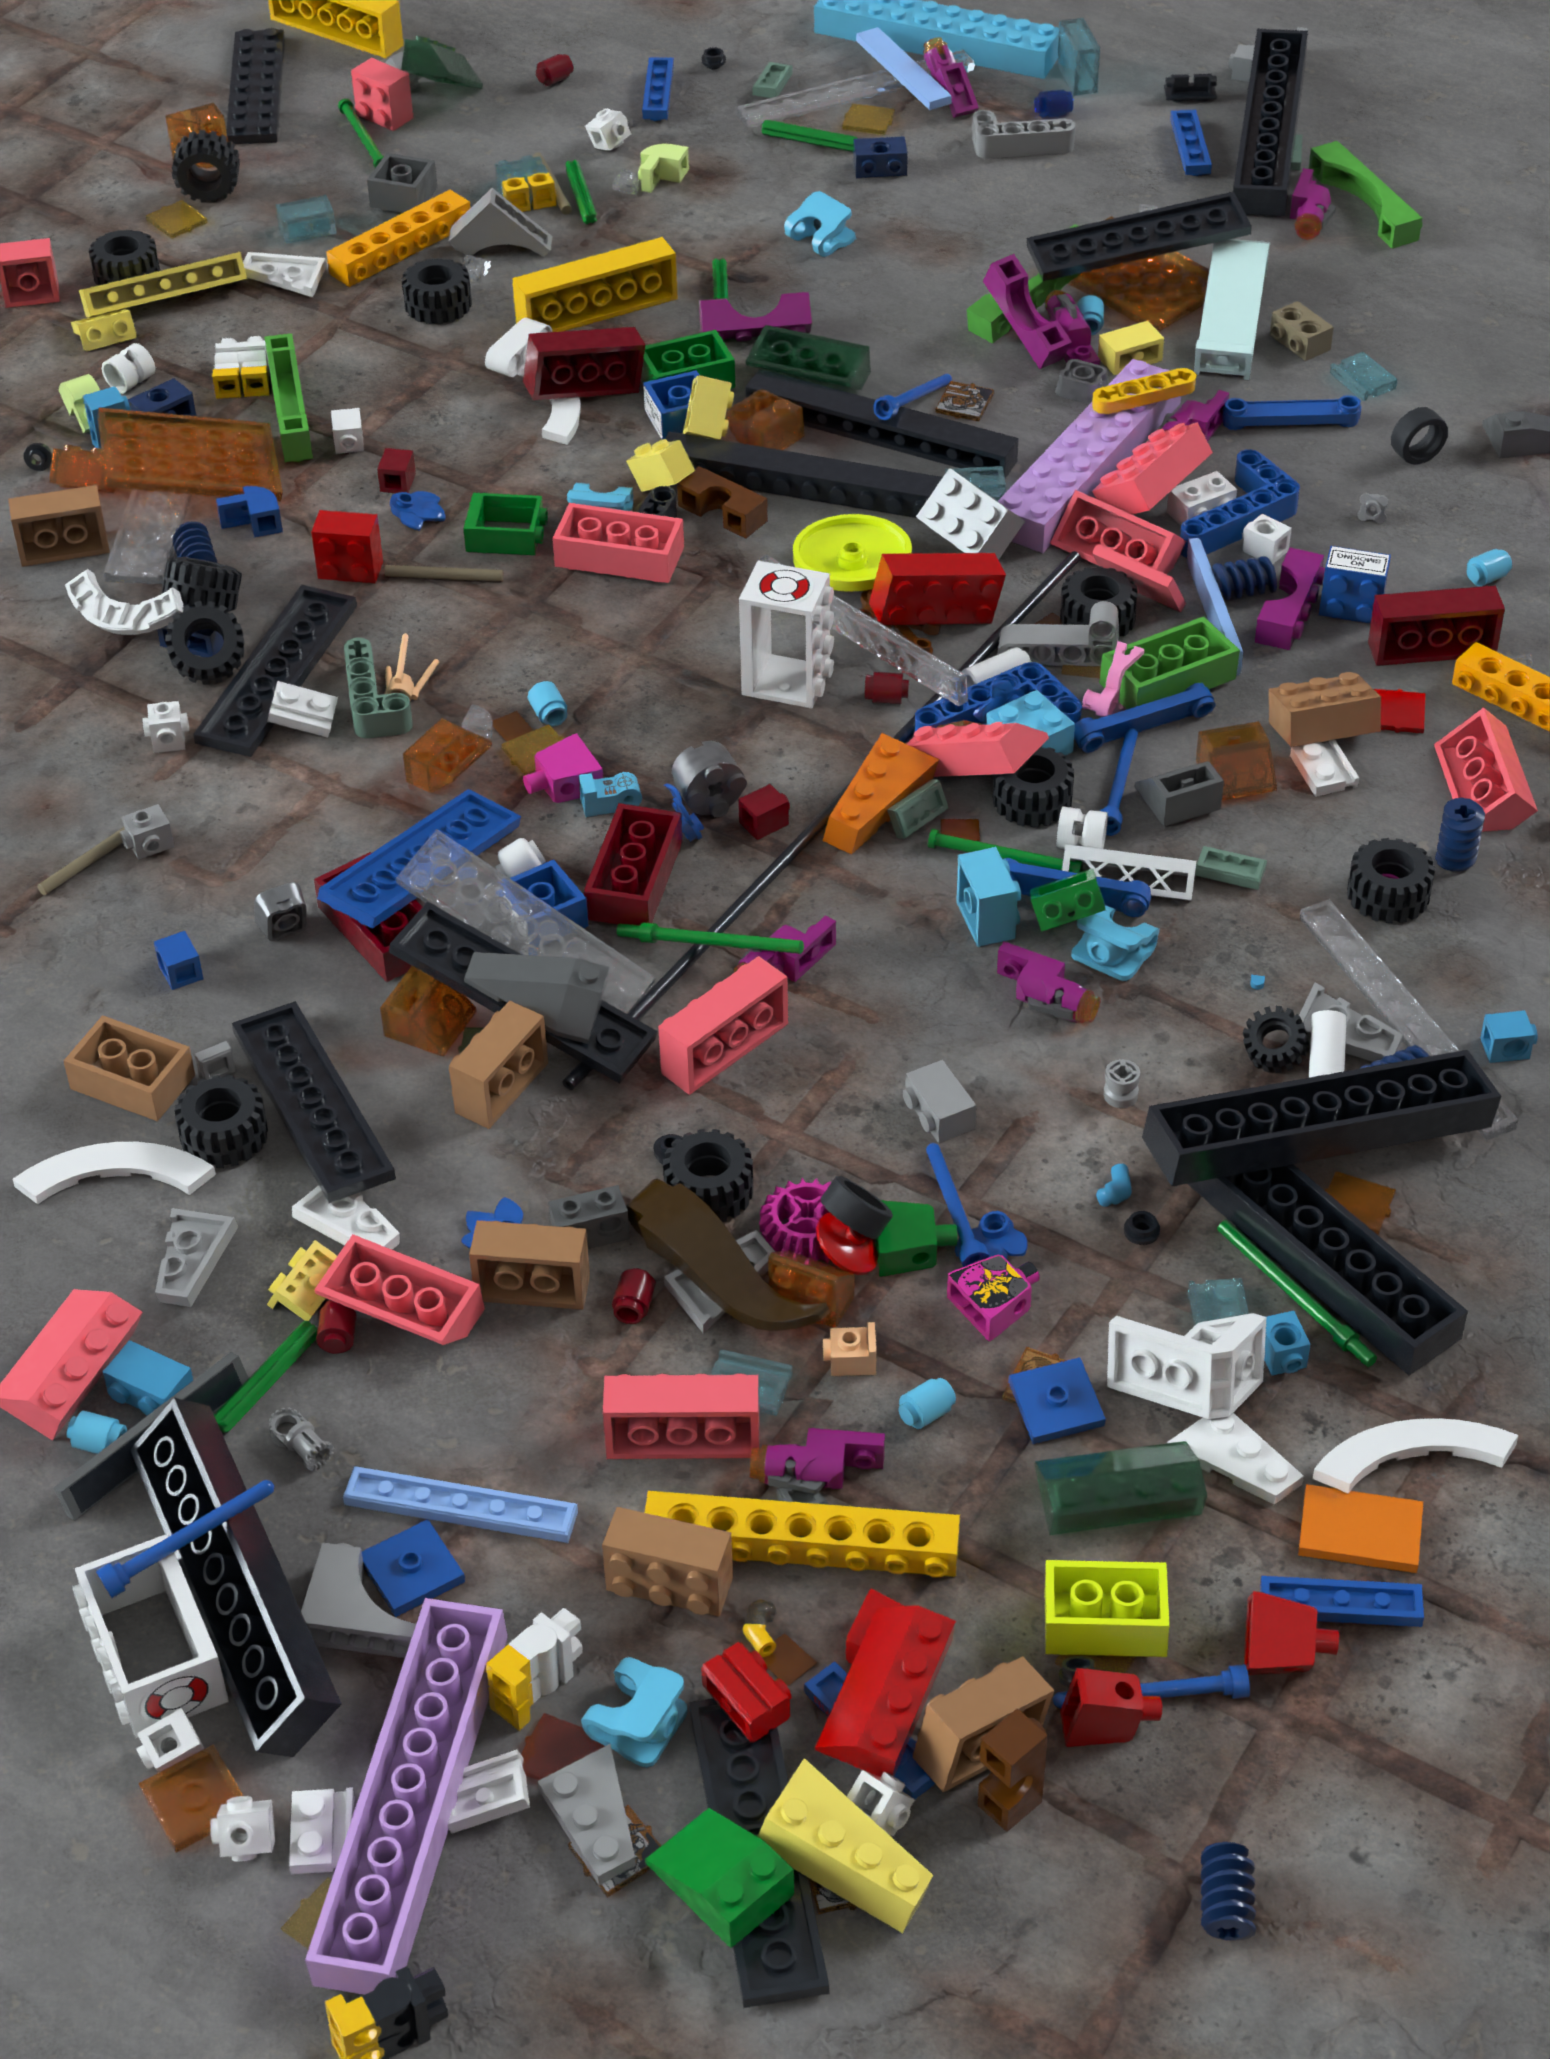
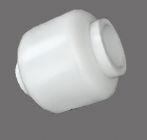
(519, 857)

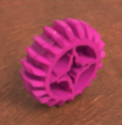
(803, 1209)

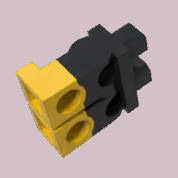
(388, 2017)

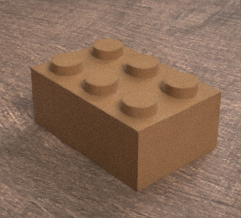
(58, 525)
(1324, 709)
(498, 1064)
(129, 1068)
(530, 1264)
(668, 1561)
(956, 1722)

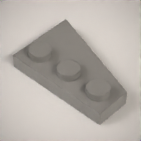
(191, 1254)
(695, 1302)
(592, 1813)

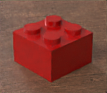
(347, 546)

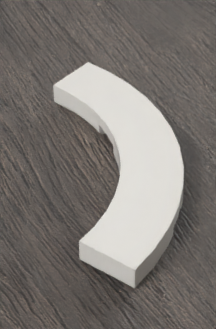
(563, 419)
(121, 616)
(111, 1160)
(1411, 1438)

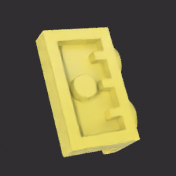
(105, 329)
(298, 1287)

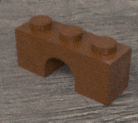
(706, 491)
(1017, 1761)

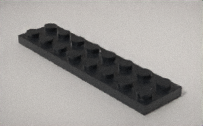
(255, 86)
(1138, 236)
(284, 655)
(443, 949)
(313, 1102)
(742, 1783)

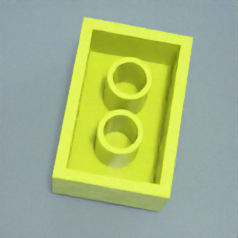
(1106, 1608)

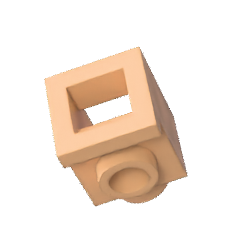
(851, 1350)

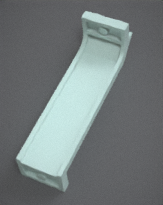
(1232, 307)

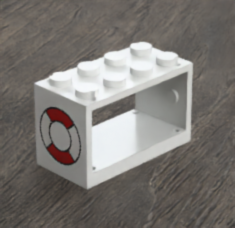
(794, 592)
(190, 1685)

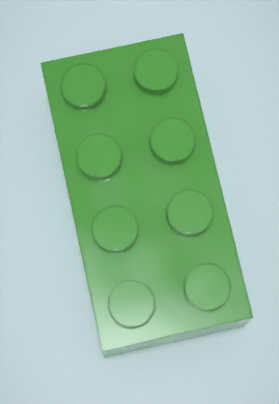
(1174, 662)

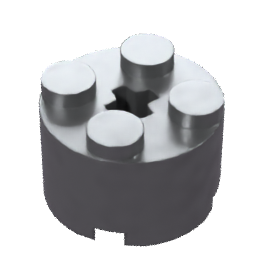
(708, 778)

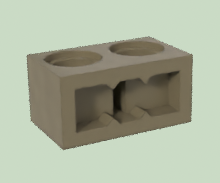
(1301, 331)

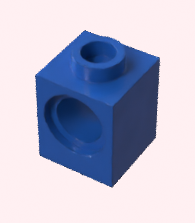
(178, 960)

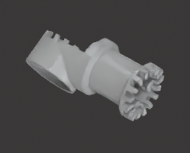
(300, 1438)

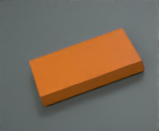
(1361, 1528)

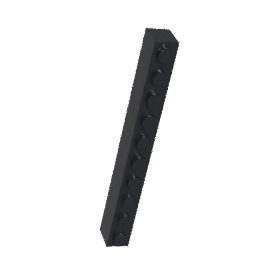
(906, 432)
(811, 476)

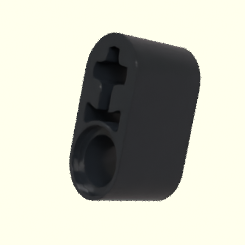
(660, 502)

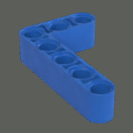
(1268, 493)
(1027, 677)

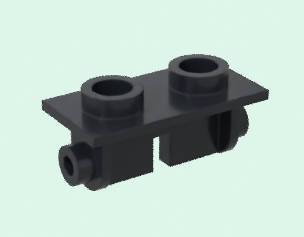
(1178, 87)

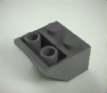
(1183, 793)

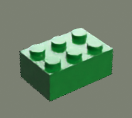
(690, 353)

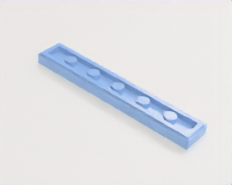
(904, 68)
(1210, 593)
(461, 1504)

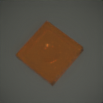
(189, 1796)

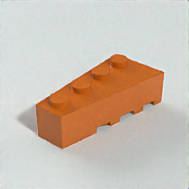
(883, 780)

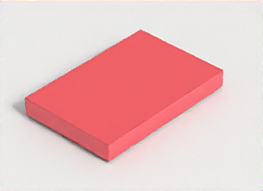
(1149, 581)

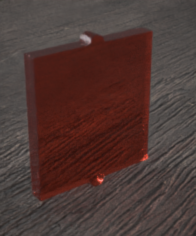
(555, 1746)

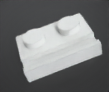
(302, 709)
(1324, 767)
(490, 1791)
(318, 1829)

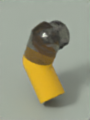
(755, 1623)

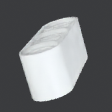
(509, 352)

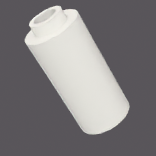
(995, 665)
(1327, 1043)

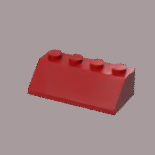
(887, 1688)

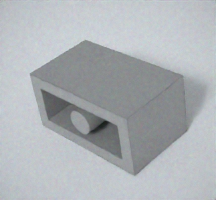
(939, 1101)

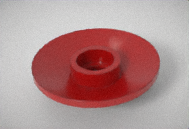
(846, 1246)

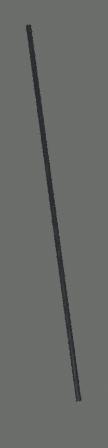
(816, 825)

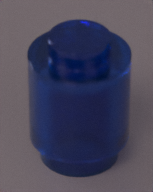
(1053, 103)

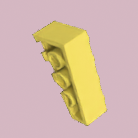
(844, 1849)

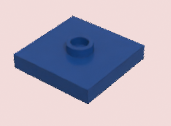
(1056, 1400)
(412, 1567)

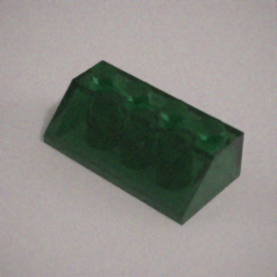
(438, 63)
(811, 357)
(1121, 1487)

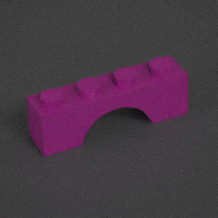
(1009, 288)
(791, 313)
(1283, 619)

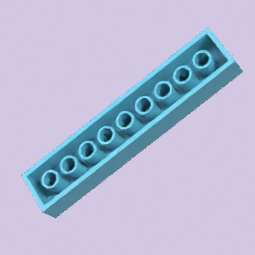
(986, 38)

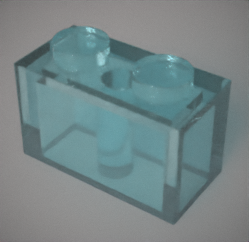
(305, 219)

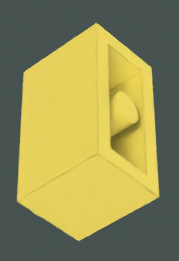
(1128, 343)
(708, 408)
(660, 464)

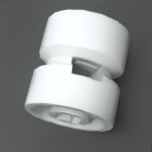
(128, 368)
(1093, 829)

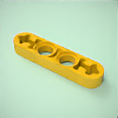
(1116, 397)

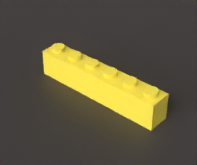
(162, 284)

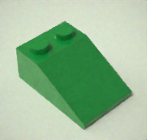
(724, 1875)

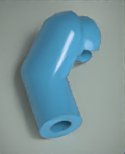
(1116, 1190)

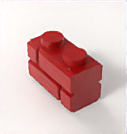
(746, 1691)

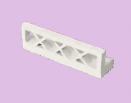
(1136, 862)

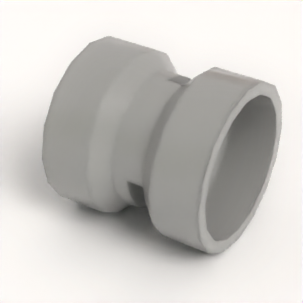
(1121, 1083)

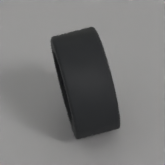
(1411, 424)
(856, 1207)

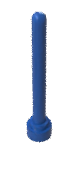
(888, 406)
(1114, 815)
(971, 1249)
(117, 1576)
(1230, 1682)

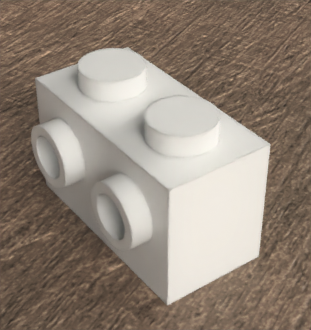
(1199, 496)

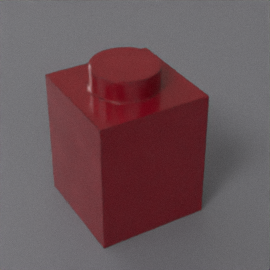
(396, 470)
(764, 811)

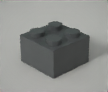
(401, 182)

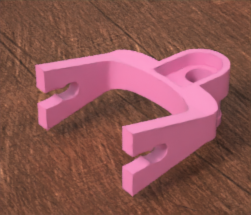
(1108, 701)

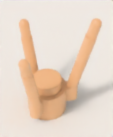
(402, 682)

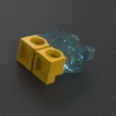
(526, 180)

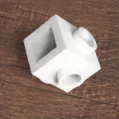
(608, 129)
(163, 720)
(882, 1800)
(256, 1832)

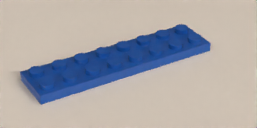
(370, 887)

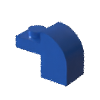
(254, 507)

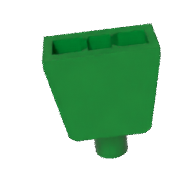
(911, 1239)

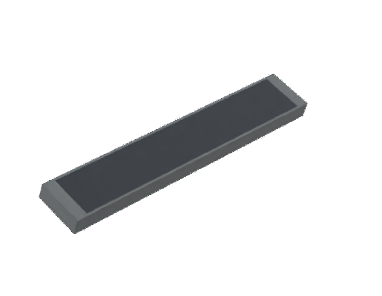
(115, 1462)

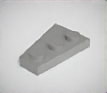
(1364, 1034)

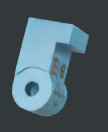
(605, 794)

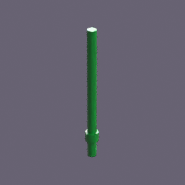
(652, 933)
(1342, 1335)

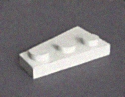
(286, 271)
(345, 1218)
(1243, 1456)

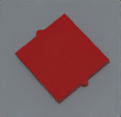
(1402, 710)

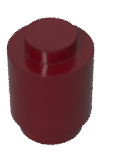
(554, 69)
(886, 687)
(633, 1295)
(336, 1328)

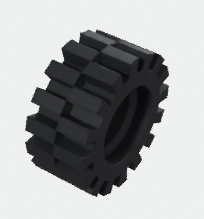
(1270, 1022)

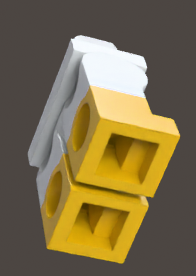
(240, 363)
(533, 1666)

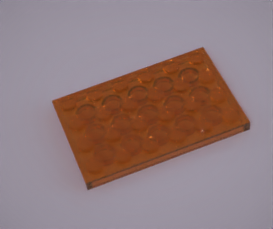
(1150, 288)
(186, 453)

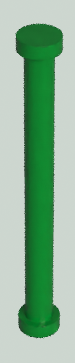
(346, 107)
(1023, 857)

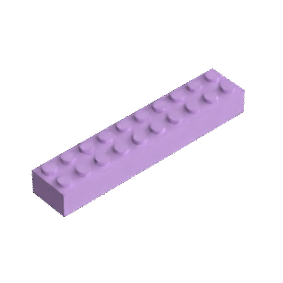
(1080, 459)
(406, 1799)

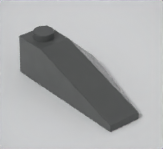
(1518, 433)
(557, 987)

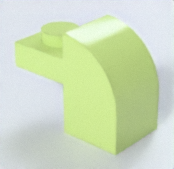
(662, 163)
(72, 395)

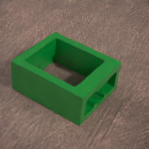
(504, 509)
(1070, 894)

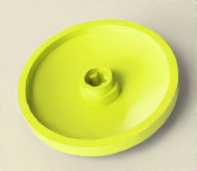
(849, 548)

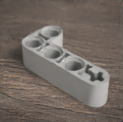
(1020, 137)
(1066, 643)

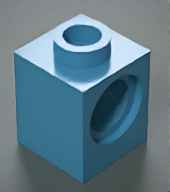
(1508, 1036)
(1285, 1344)

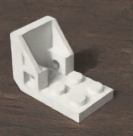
(1196, 1373)

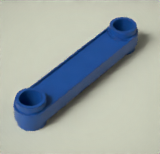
(1341, 411)
(1194, 701)
(1126, 897)

